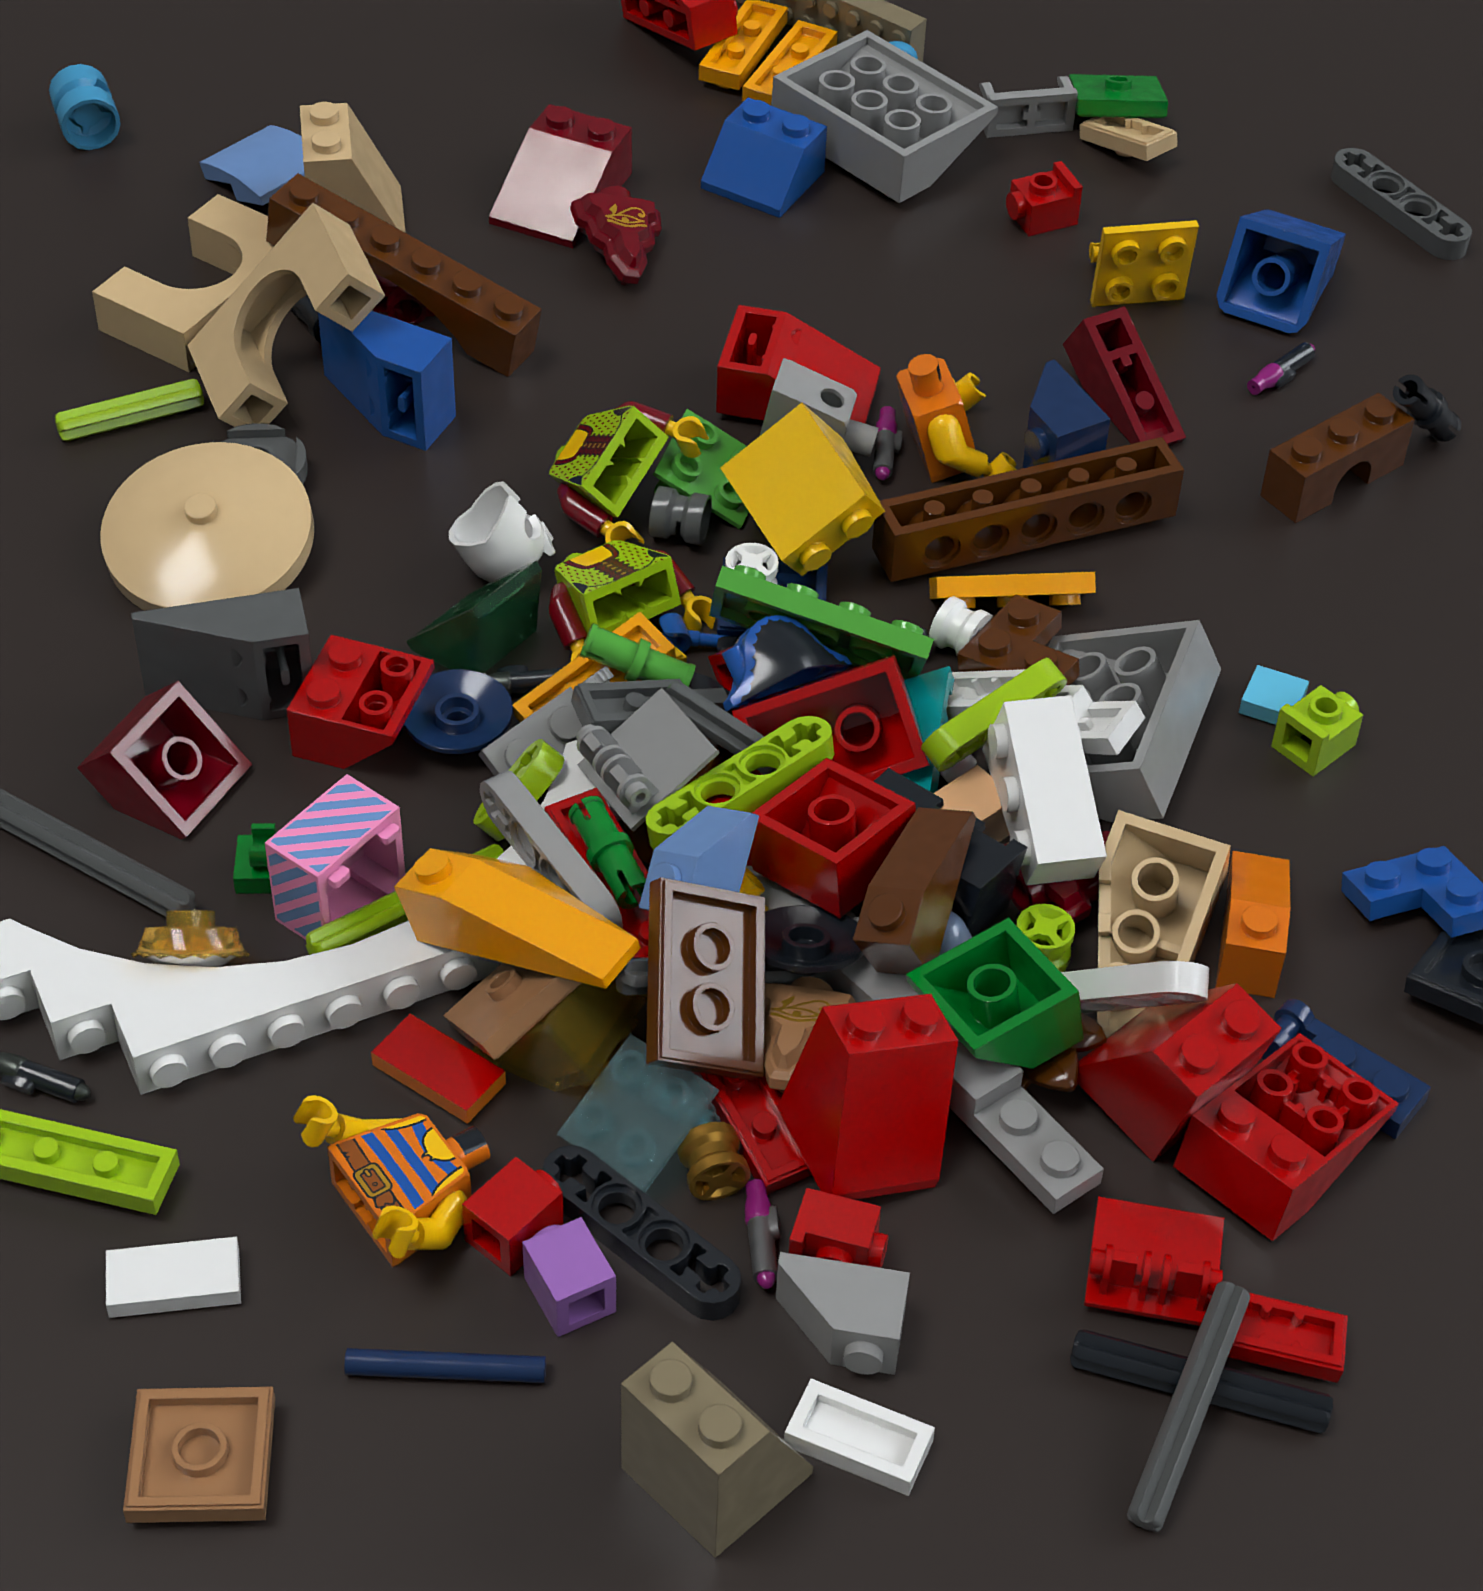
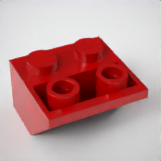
(354, 701)

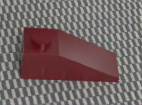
(1122, 378)

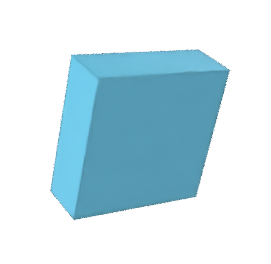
(1269, 692)

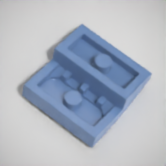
(257, 164)

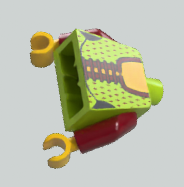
(609, 460)
(614, 585)

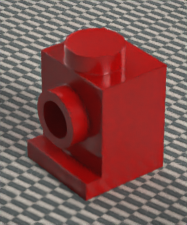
(1045, 200)
(838, 1230)

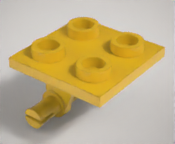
(1142, 262)

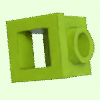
(1326, 719)

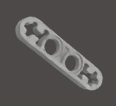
(542, 843)

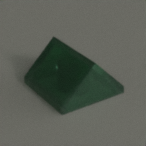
(484, 623)

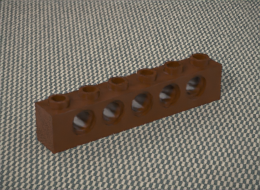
(1027, 509)

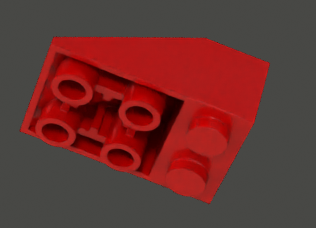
(755, 353)
(1282, 1135)

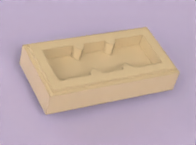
(1129, 136)

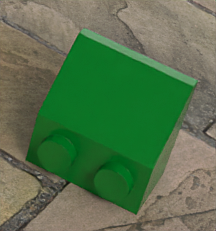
(1003, 997)

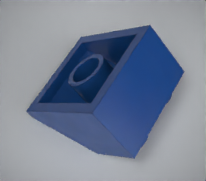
(765, 157)

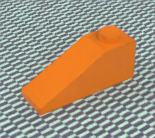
(1255, 923)

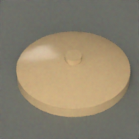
(207, 526)

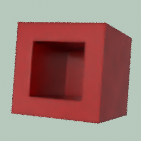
(509, 1211)

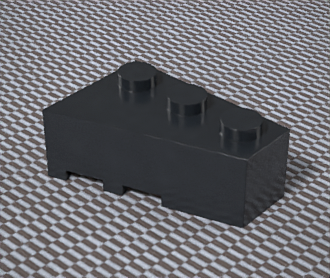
(988, 868)

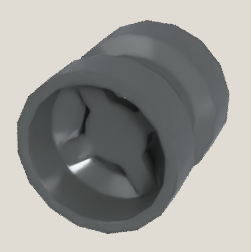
(680, 515)

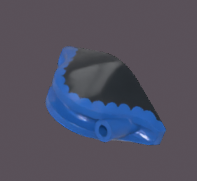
(775, 658)

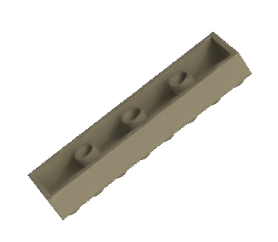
(857, 16)

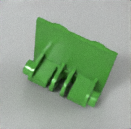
(704, 472)

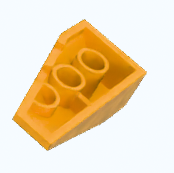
(511, 917)

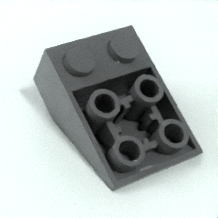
(228, 653)

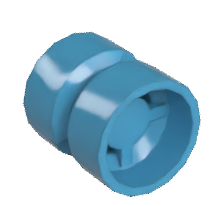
(84, 107)

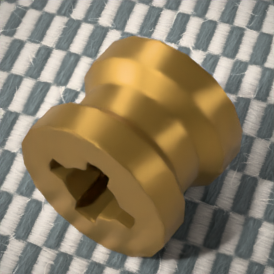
(713, 1161)

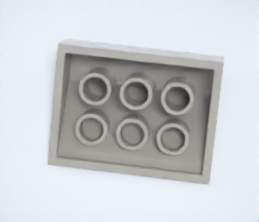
(884, 112)
(1171, 679)

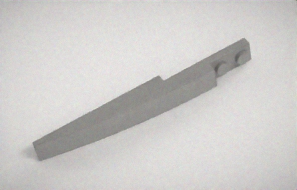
(983, 1092)

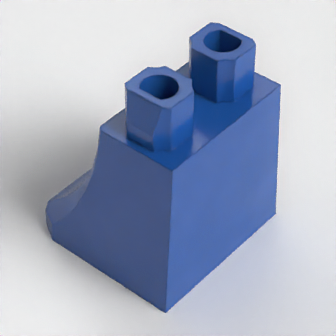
(1278, 269)

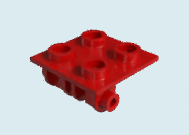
(1153, 1261)

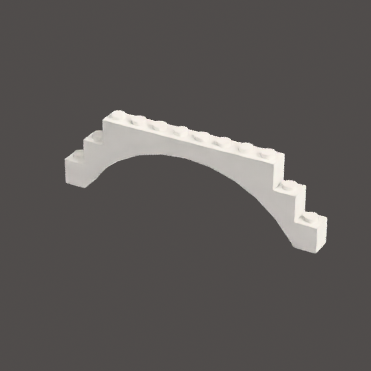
(209, 1018)

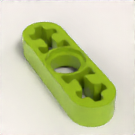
(969, 729)

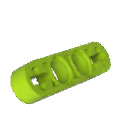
(789, 749)

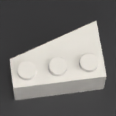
(1045, 789)

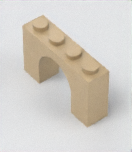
(166, 317)
(235, 346)

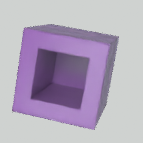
(569, 1276)

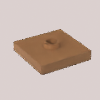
(507, 1006)
(200, 1455)

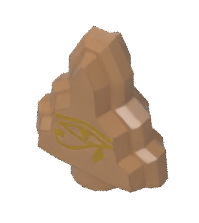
(788, 1021)

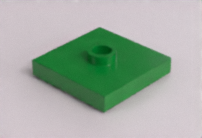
(1119, 96)

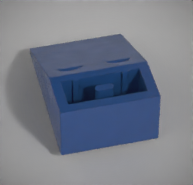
(393, 375)

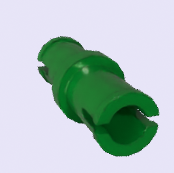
(609, 851)

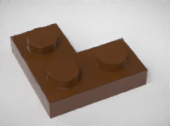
(1018, 640)

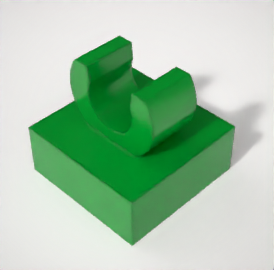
(251, 865)

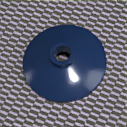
(459, 712)

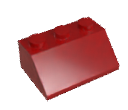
(866, 712)

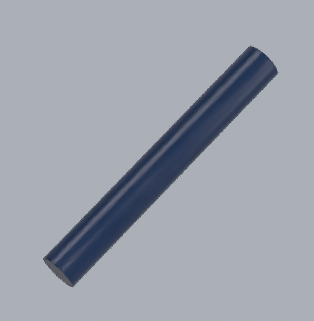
(445, 1365)

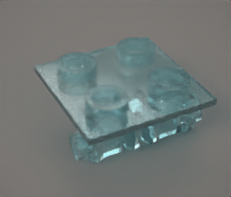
(639, 1114)

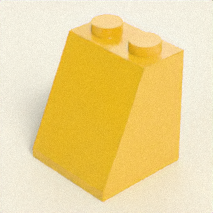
(803, 489)

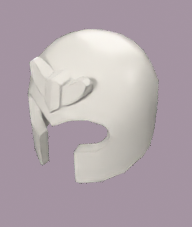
(499, 535)

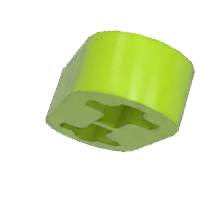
(536, 770)

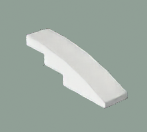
(1102, 725)

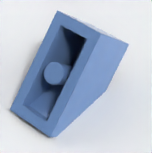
(705, 851)

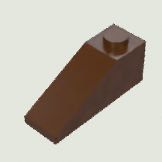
(914, 891)

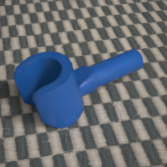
(677, 633)

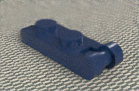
(1407, 1090)

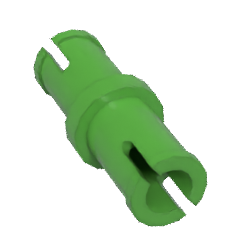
(633, 658)

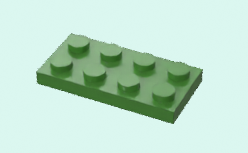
(746, 597)

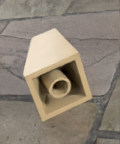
(347, 162)

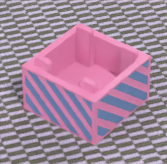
(335, 856)

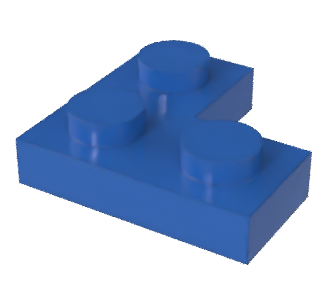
(1424, 880)

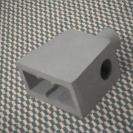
(824, 397)

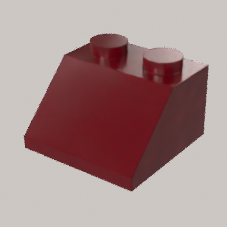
(165, 762)

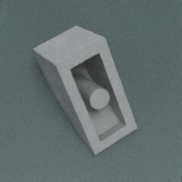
(845, 1309)

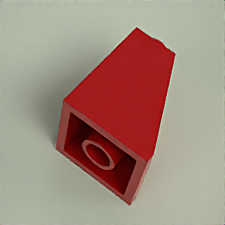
(1175, 1063)
(873, 1096)

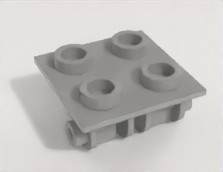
(644, 757)

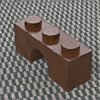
(1307, 468)

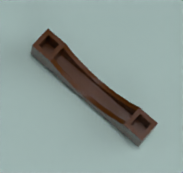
(480, 314)

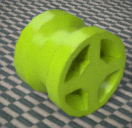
(1050, 931)

